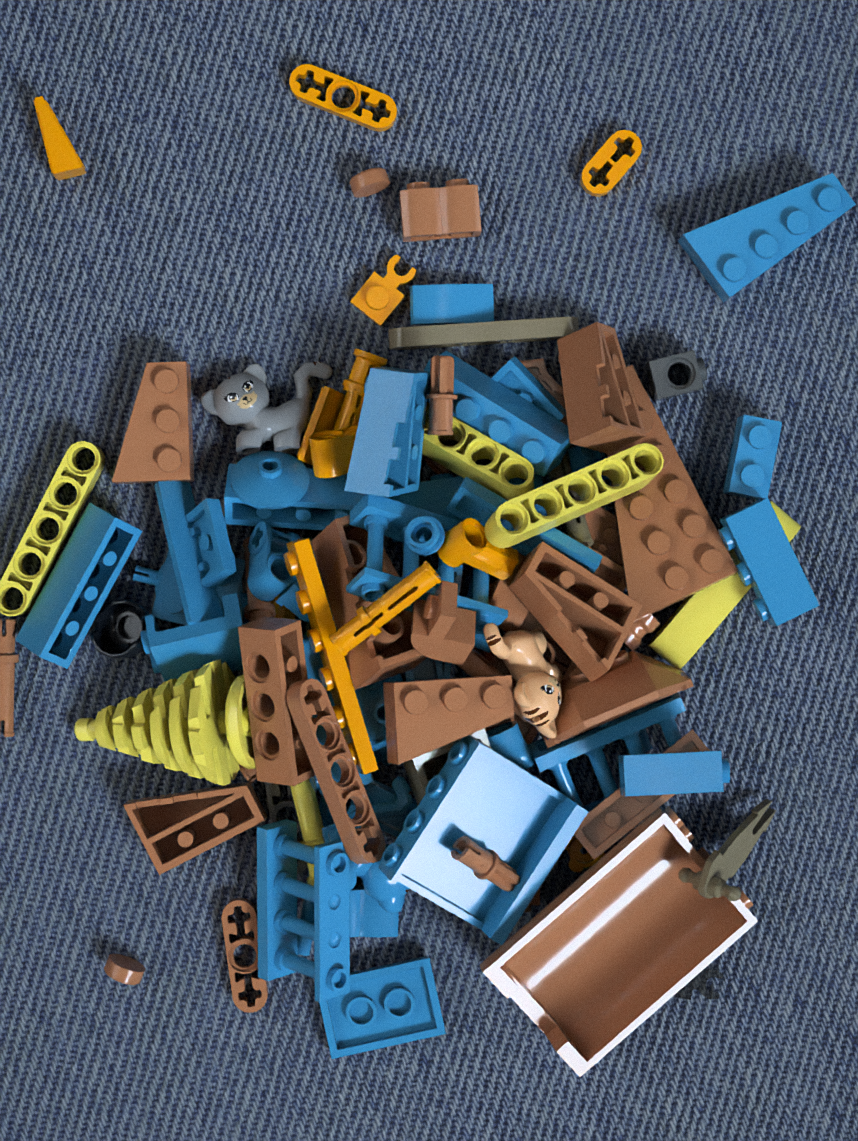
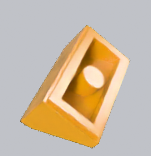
(321, 420)

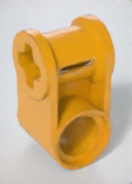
(332, 451)

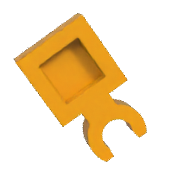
(380, 295)

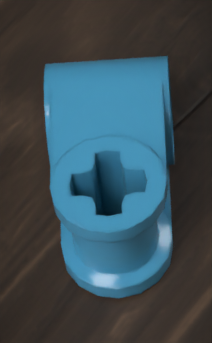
(267, 566)

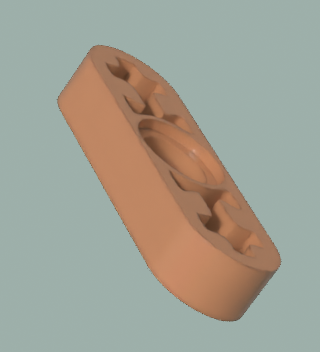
(239, 985)

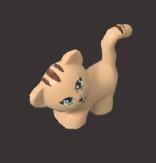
(537, 681)

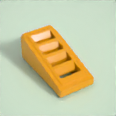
(60, 152)

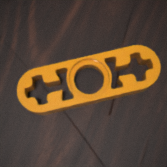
(313, 95)

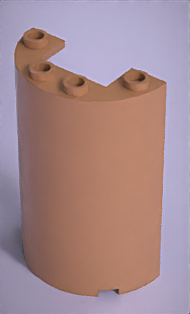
(617, 942)

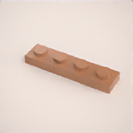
(620, 814)

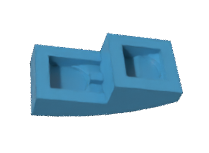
(451, 304)

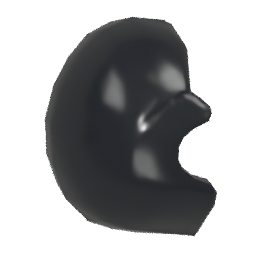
(119, 629)

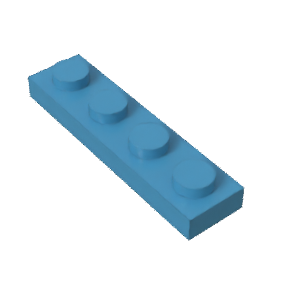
(478, 502)

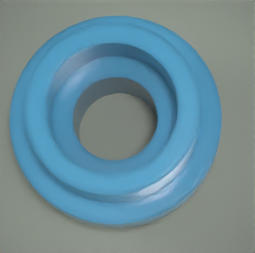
(417, 527)

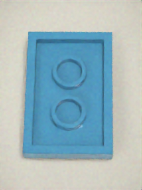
(384, 1008)

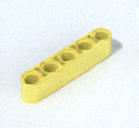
(476, 446)
(562, 507)
(66, 518)
(706, 610)

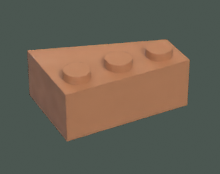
(160, 428)

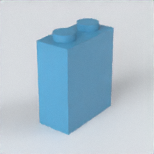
(673, 773)

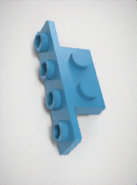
(197, 548)

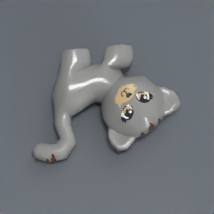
(245, 403)

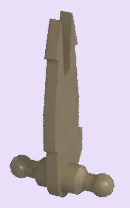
(730, 857)

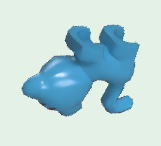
(375, 883)

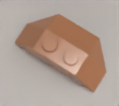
(626, 687)

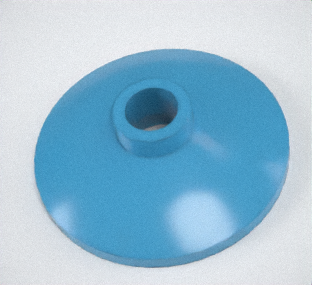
(270, 480)

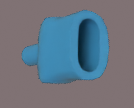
(509, 742)

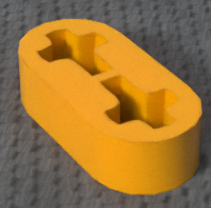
(618, 168)

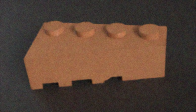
(340, 557)

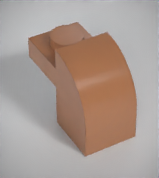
(442, 628)

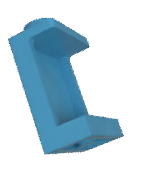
(197, 644)

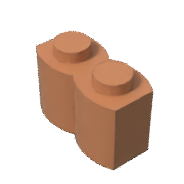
(440, 212)

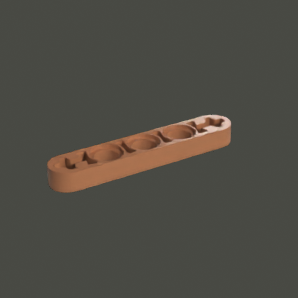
(322, 758)

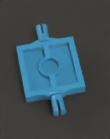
(168, 600)

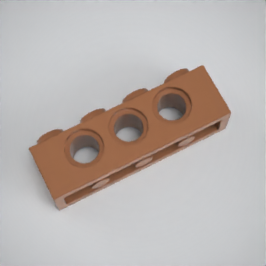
(271, 662)

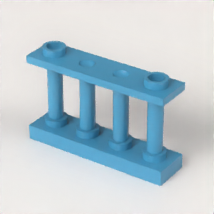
(390, 518)
(594, 740)
(277, 909)

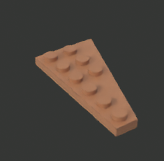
(664, 528)

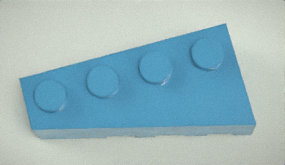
(756, 238)

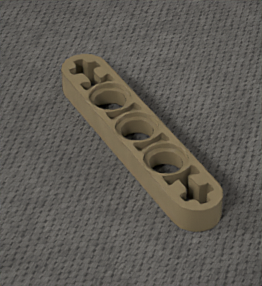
(481, 333)

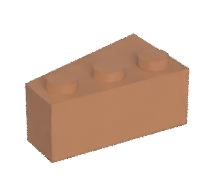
(598, 390)
(575, 608)
(440, 711)
(193, 821)

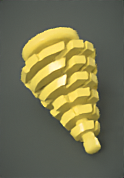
(185, 723)

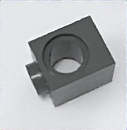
(658, 378)

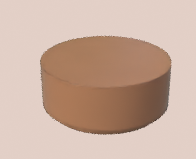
(369, 182)
(124, 969)

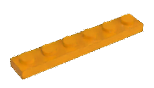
(335, 672)

